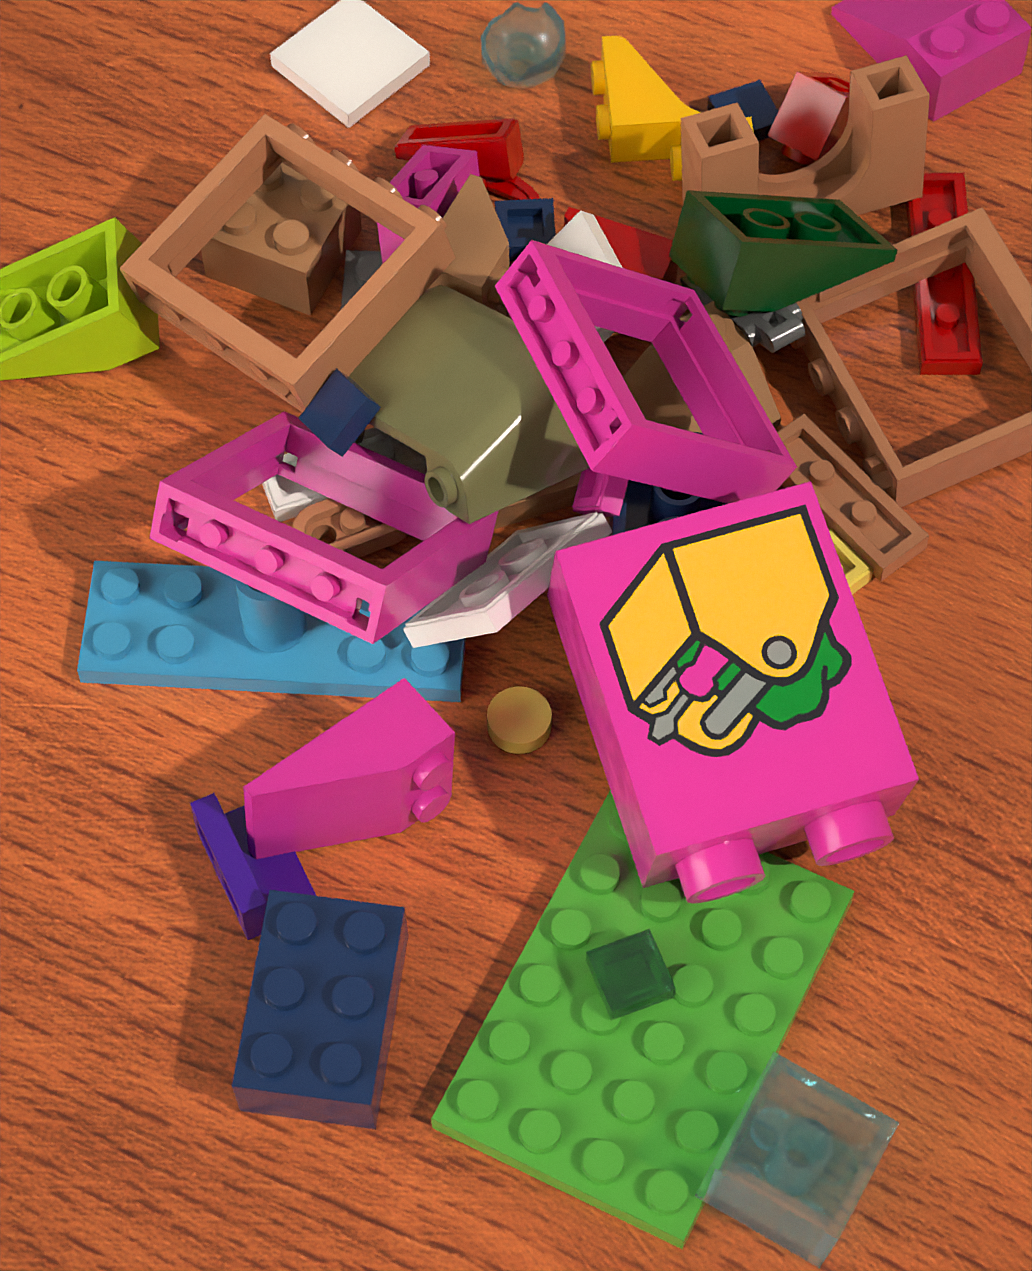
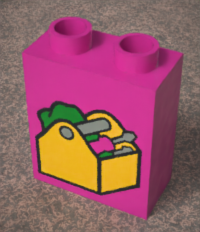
(731, 692)

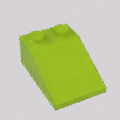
(73, 308)

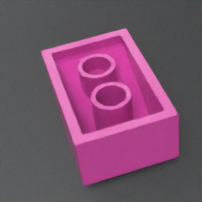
(952, 44)
(355, 779)

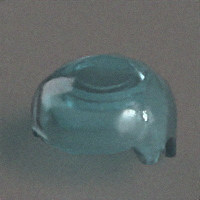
(524, 45)

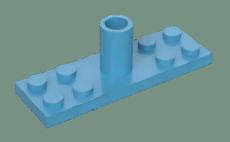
(220, 634)

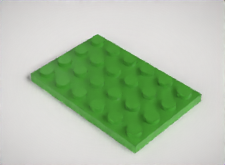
(643, 1100)

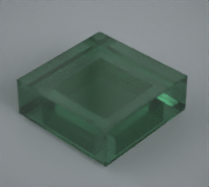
(630, 974)

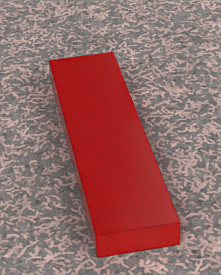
(947, 301)

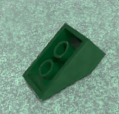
(772, 248)

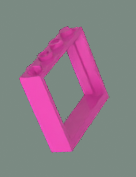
(555, 307)
(298, 565)

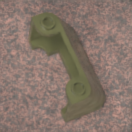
(470, 402)

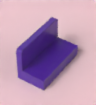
(240, 874)

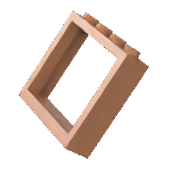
(962, 240)
(355, 327)

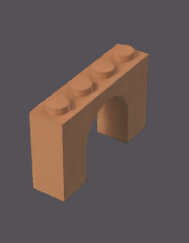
(868, 169)

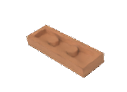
(852, 500)

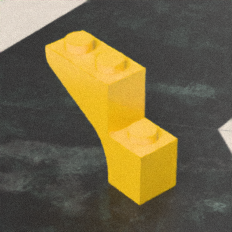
(639, 109)

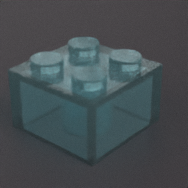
(797, 1160)

